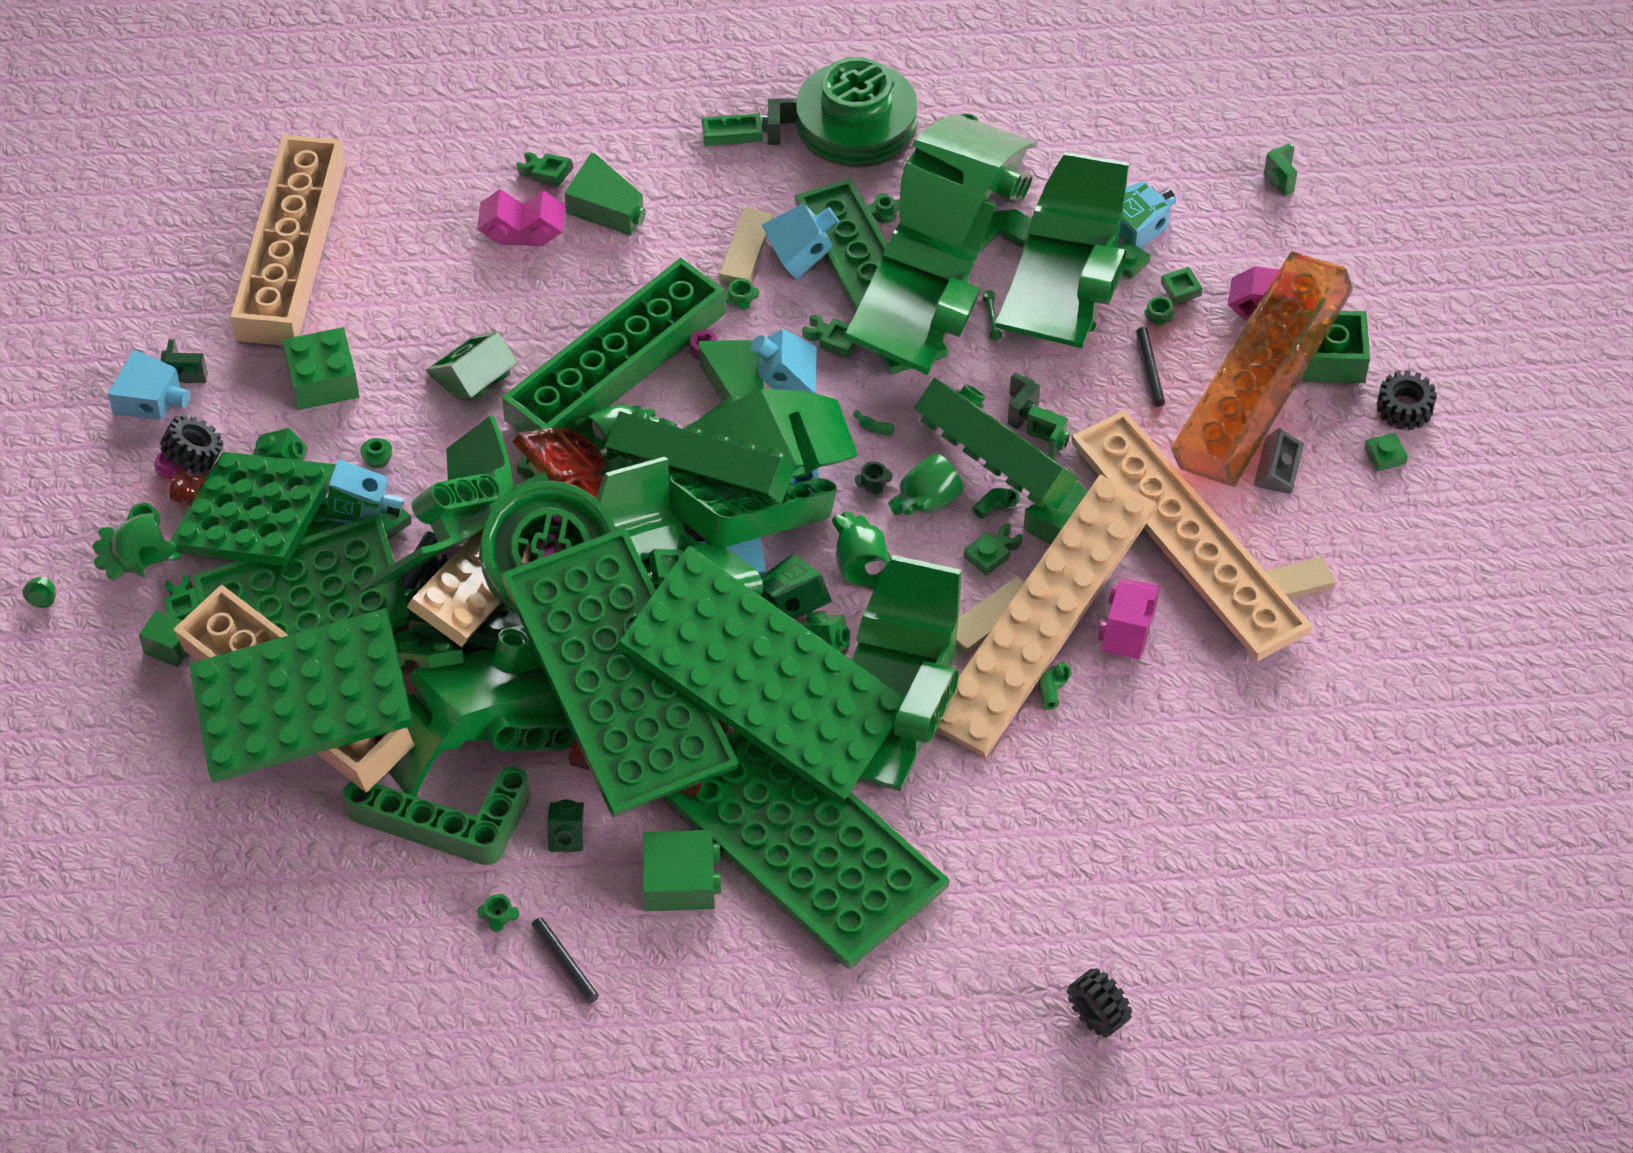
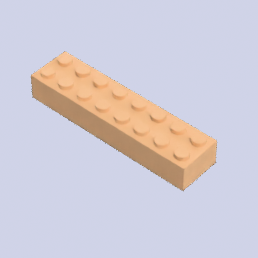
(288, 240)
(229, 624)

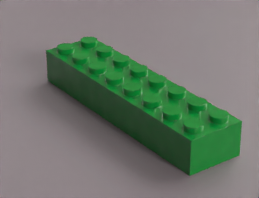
(617, 351)

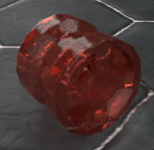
(185, 487)

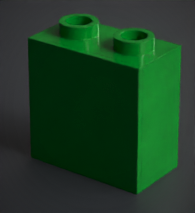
(680, 870)

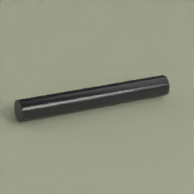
(1150, 367)
(565, 960)

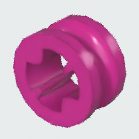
(701, 335)

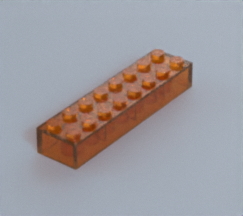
(1262, 368)

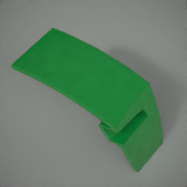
(955, 171)
(1069, 252)
(919, 295)
(797, 423)
(641, 502)
(460, 506)
(910, 646)
(478, 705)

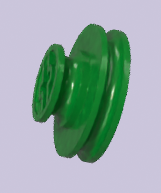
(856, 112)
(534, 515)

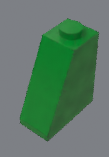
(604, 197)
(730, 367)
(1047, 521)

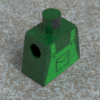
(795, 587)

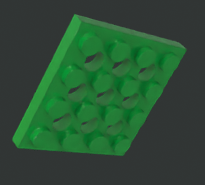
(249, 543)

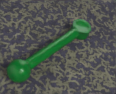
(989, 297)

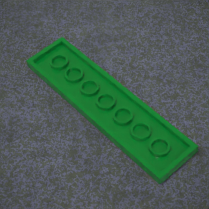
(855, 245)

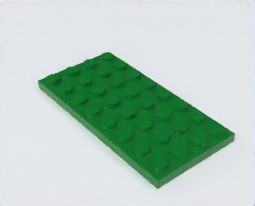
(763, 674)
(628, 721)
(819, 860)

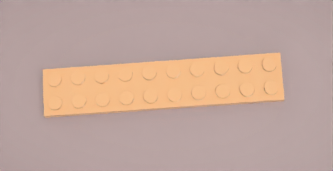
(1195, 537)
(1044, 614)

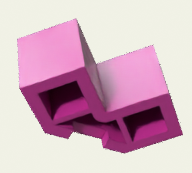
(516, 223)
(1248, 289)
(1129, 617)

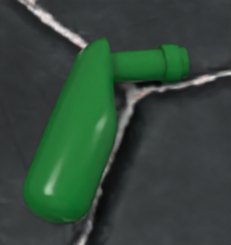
(873, 426)

